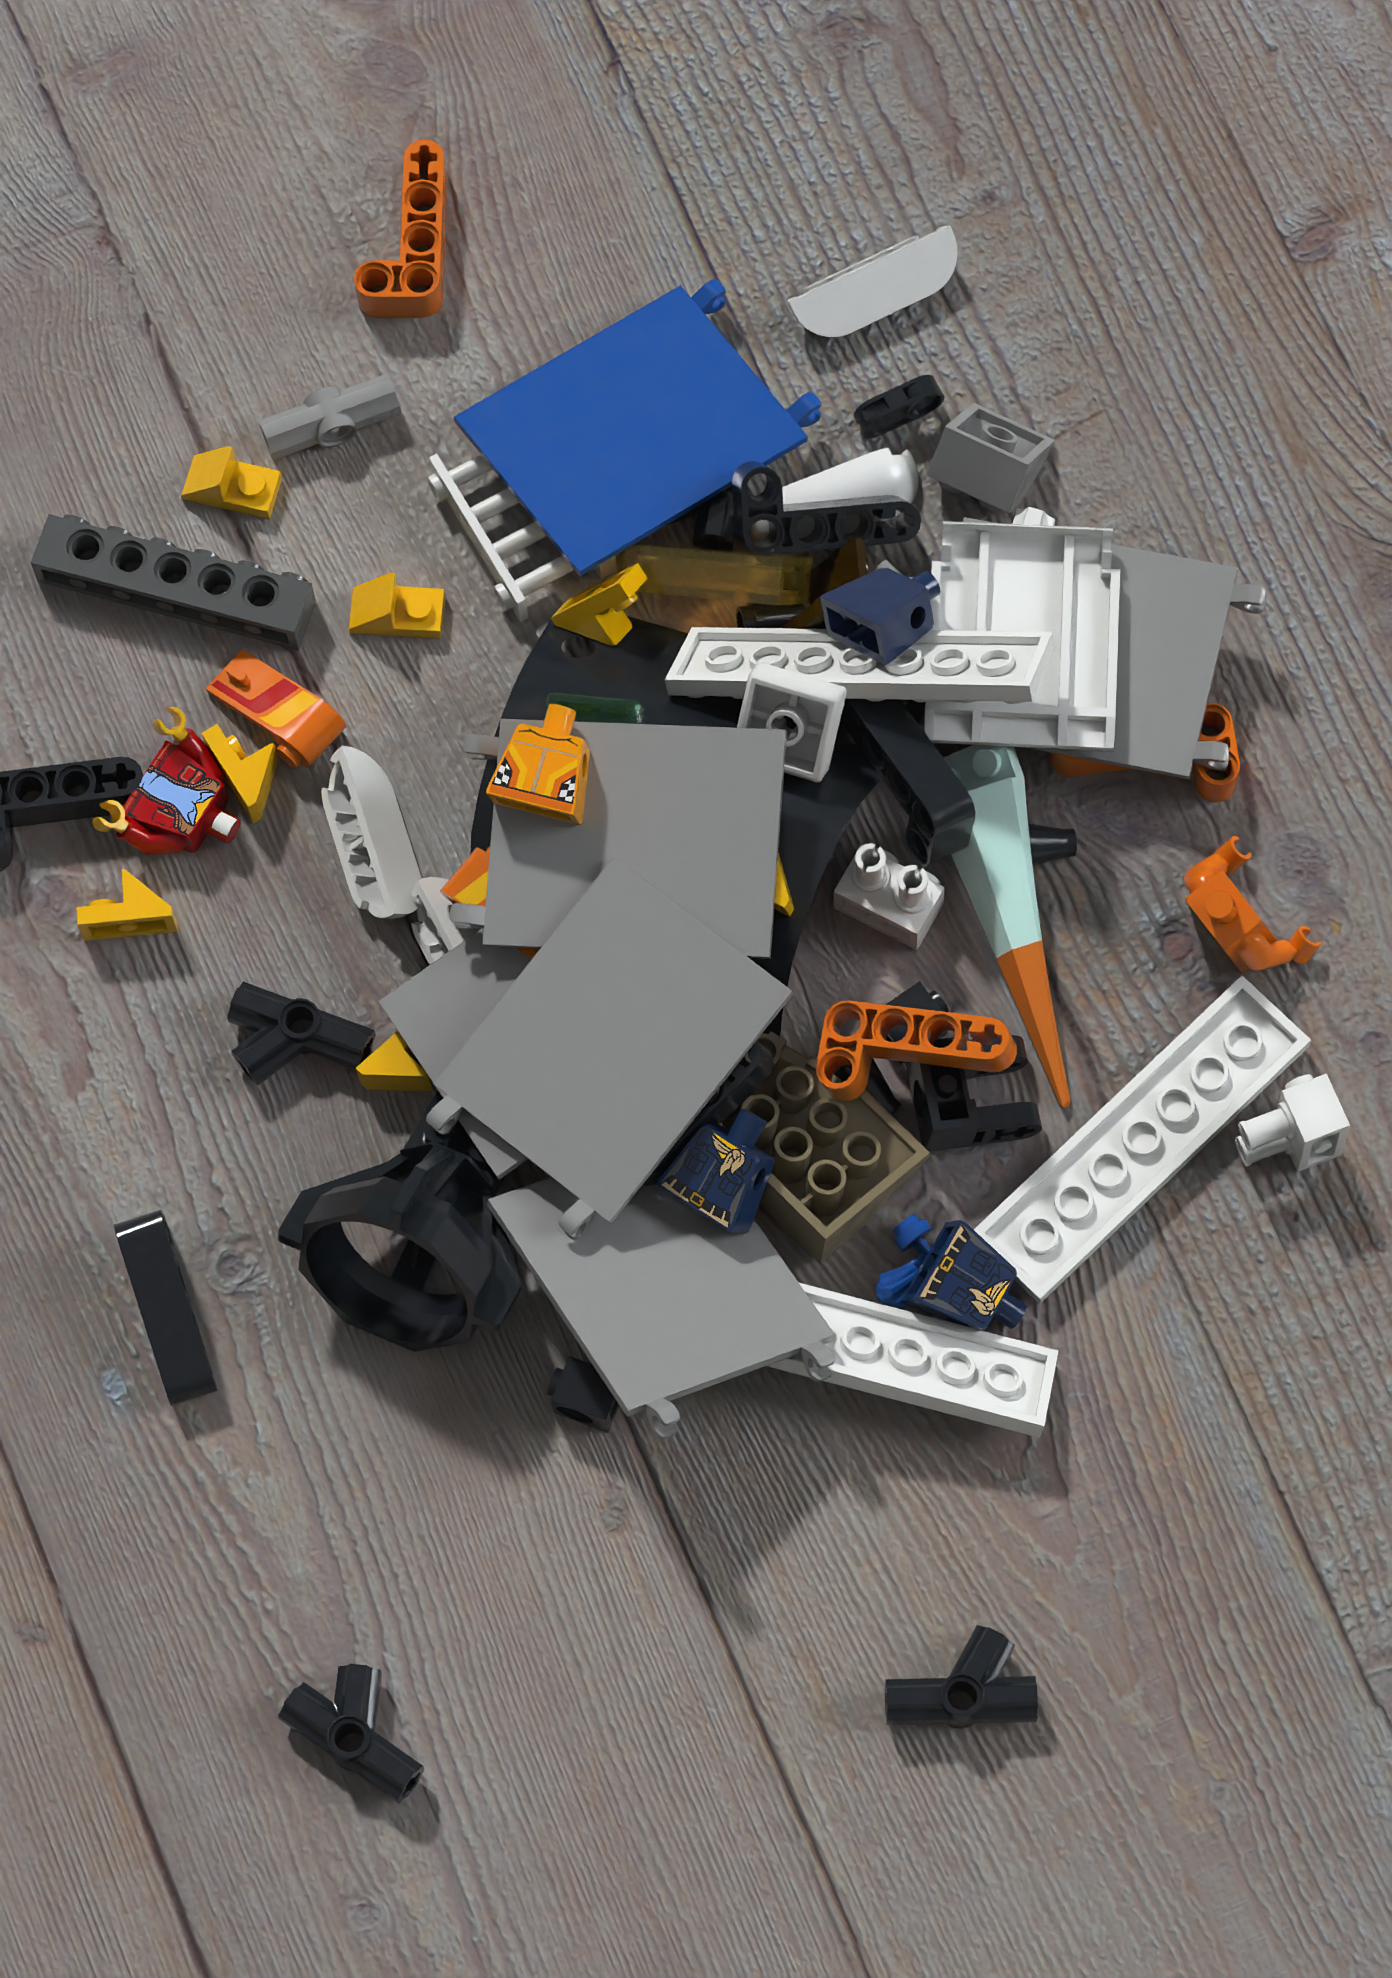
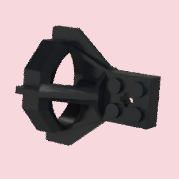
(439, 1202)

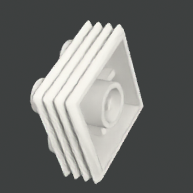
(810, 703)

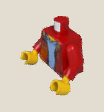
(177, 800)

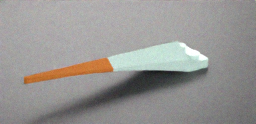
(1003, 892)

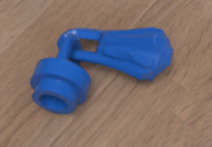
(895, 1282)

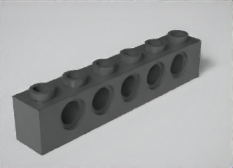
(278, 623)

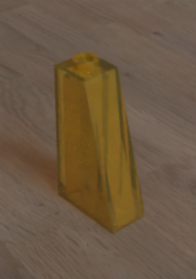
(721, 574)

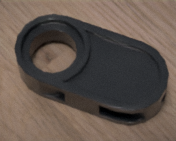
(899, 406)

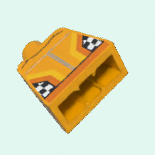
(544, 769)

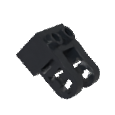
(951, 1118)

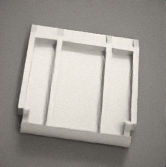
(1033, 583)

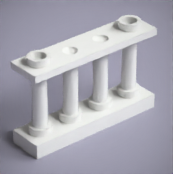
(508, 592)

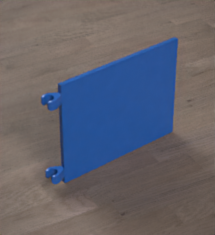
(633, 427)

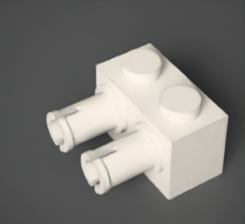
(889, 896)
(1304, 1125)

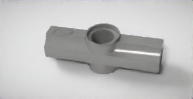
(330, 416)

